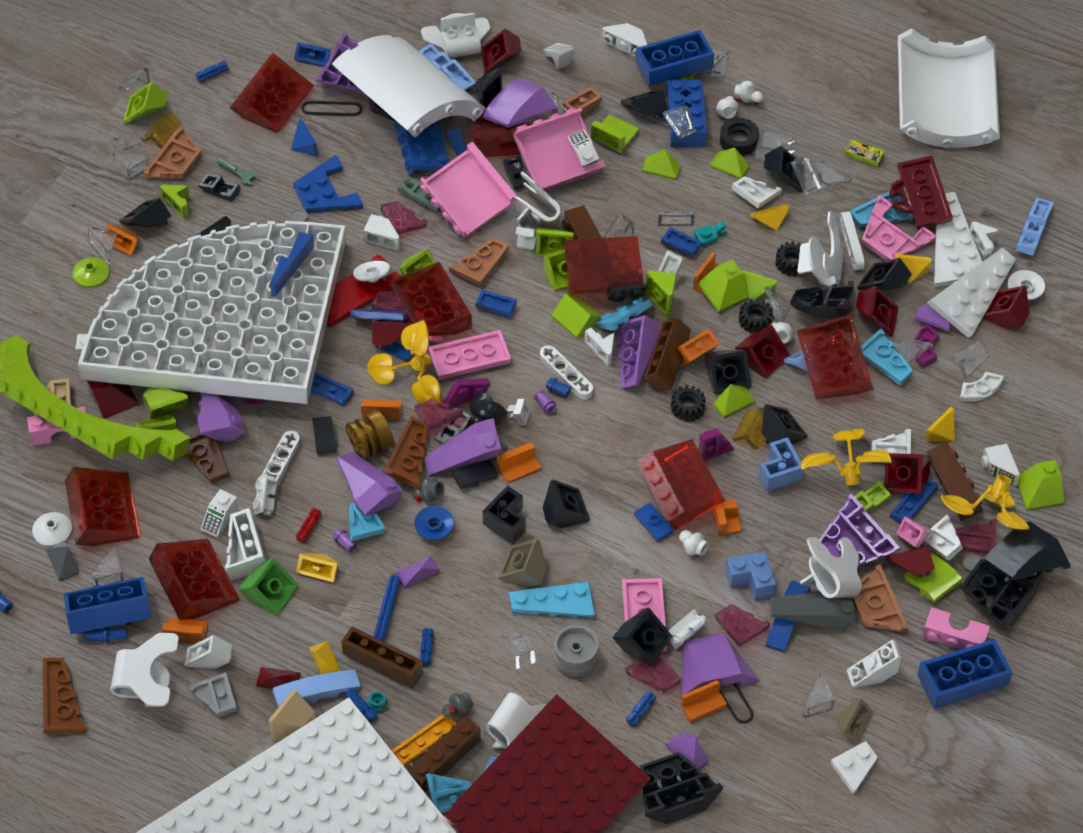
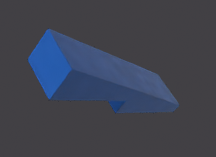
(287, 266)

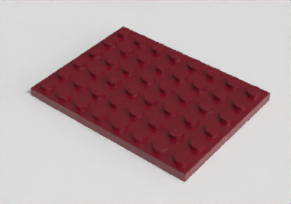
(551, 780)

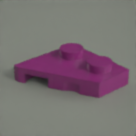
(464, 390)

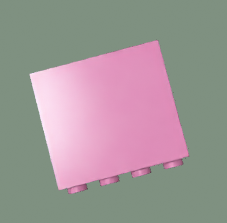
(549, 152)
(468, 191)

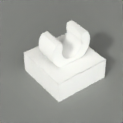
(520, 412)

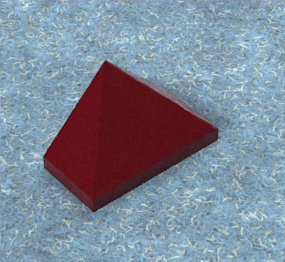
(275, 677)

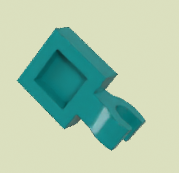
(709, 235)

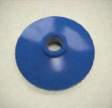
(431, 517)

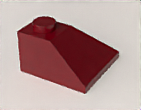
(499, 50)
(1009, 308)
(878, 309)
(386, 332)
(764, 351)
(111, 397)
(907, 473)
(914, 561)

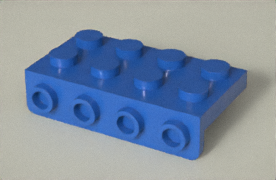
(425, 151)

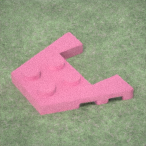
(887, 239)

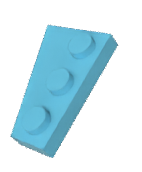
(863, 212)
(610, 321)
(883, 356)

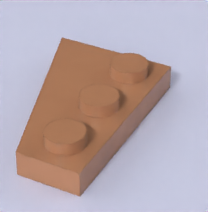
(481, 263)

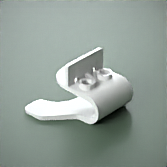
(458, 35)
(537, 216)
(816, 260)
(834, 575)
(140, 676)
(511, 719)

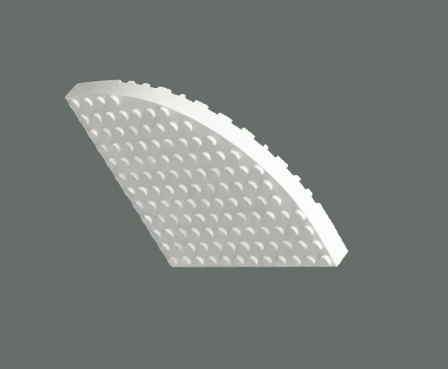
(208, 316)
(316, 780)

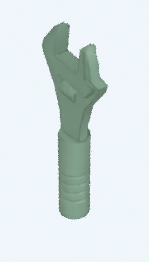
(244, 175)

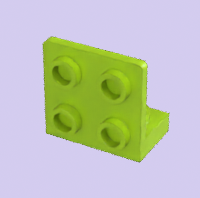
(613, 133)

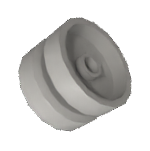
(576, 651)

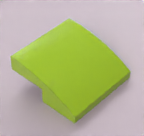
(937, 584)

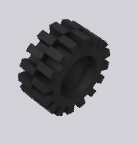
(784, 264)
(755, 307)
(684, 411)

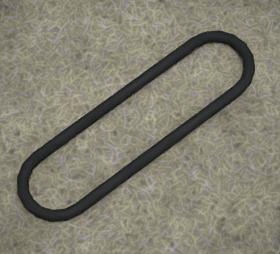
(332, 113)
(746, 703)

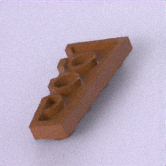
(407, 456)
(59, 700)

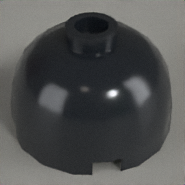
(484, 408)

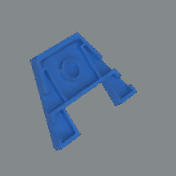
(318, 193)

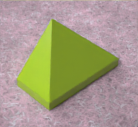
(730, 162)
(662, 165)
(416, 262)
(756, 285)
(733, 400)

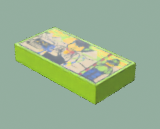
(864, 152)

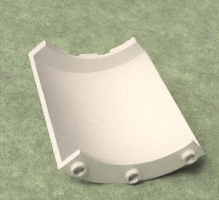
(405, 83)
(948, 91)

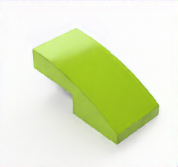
(873, 497)

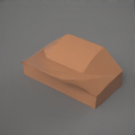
(587, 100)

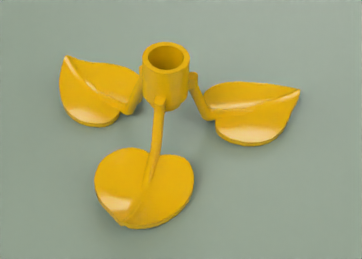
(414, 338)
(851, 470)
(995, 493)

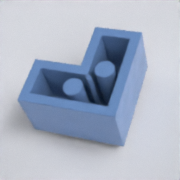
(783, 467)
(751, 570)

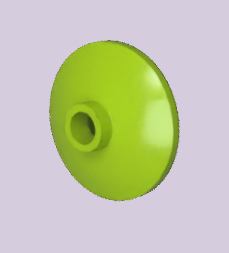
(91, 272)

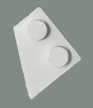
(755, 191)
(894, 444)

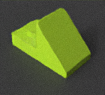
(176, 198)

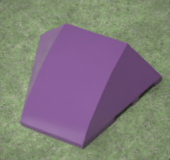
(332, 75)
(518, 103)
(861, 529)
(711, 660)

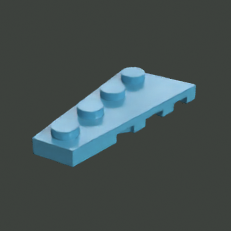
(566, 599)

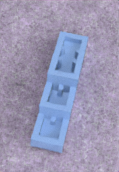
(448, 66)
(1034, 226)
(319, 686)

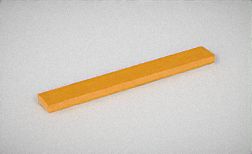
(420, 741)

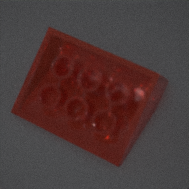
(272, 95)
(494, 138)
(602, 264)
(432, 298)
(835, 358)
(680, 482)
(101, 506)
(192, 577)

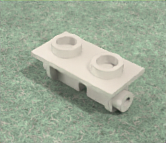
(262, 503)
(686, 628)

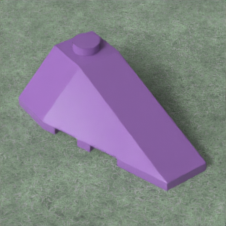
(469, 447)

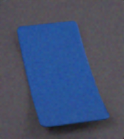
(457, 141)
(397, 350)

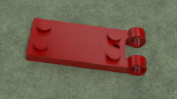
(355, 294)

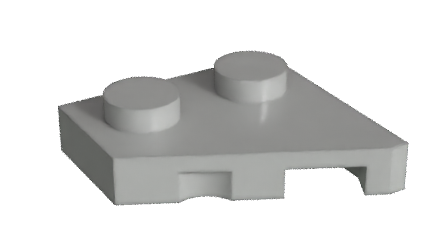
(216, 694)

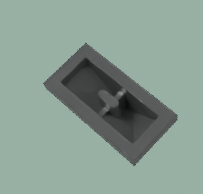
(62, 561)

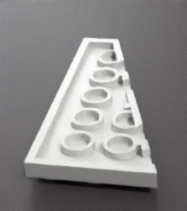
(954, 247)
(971, 295)

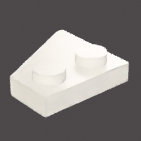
(944, 539)
(855, 765)

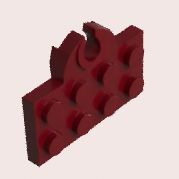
(921, 193)

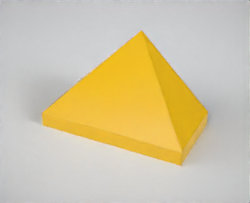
(771, 216)
(917, 265)
(943, 428)
(317, 566)
(324, 658)

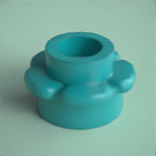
(377, 696)

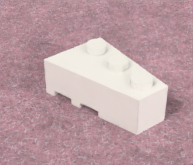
(244, 547)

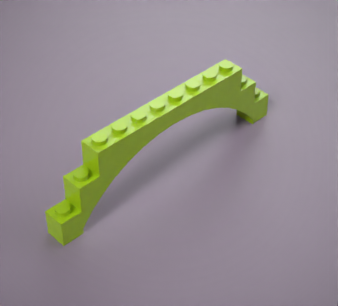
(107, 437)

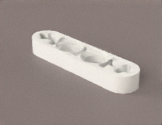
(851, 241)
(563, 374)
(283, 463)

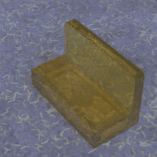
(163, 129)
(751, 428)

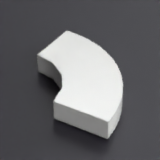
(982, 388)

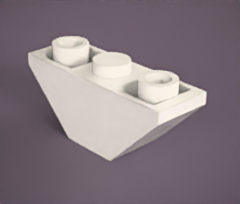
(624, 37)
(876, 666)

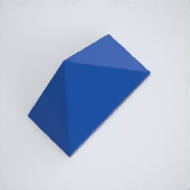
(312, 53)
(303, 140)

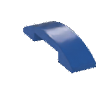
(782, 629)

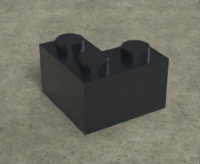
(503, 515)

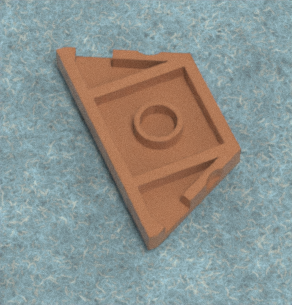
(174, 158)
(877, 603)

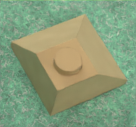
(290, 716)

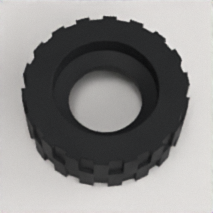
(739, 125)

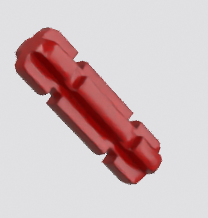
(308, 525)

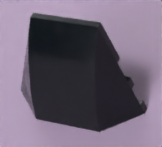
(825, 303)
(1027, 552)
(998, 594)
(676, 789)

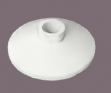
(371, 271)
(1033, 282)
(52, 535)

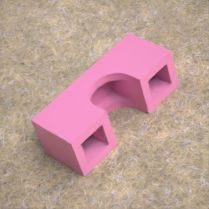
(42, 430)
(939, 630)

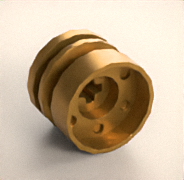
(369, 434)

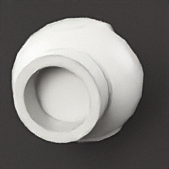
(746, 93)
(727, 107)
(784, 331)
(693, 543)

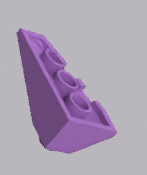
(636, 347)
(219, 418)
(370, 486)

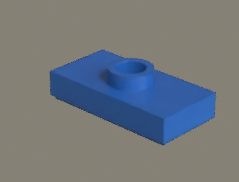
(681, 242)
(496, 303)
(653, 522)

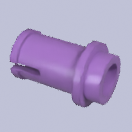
(547, 404)
(341, 536)

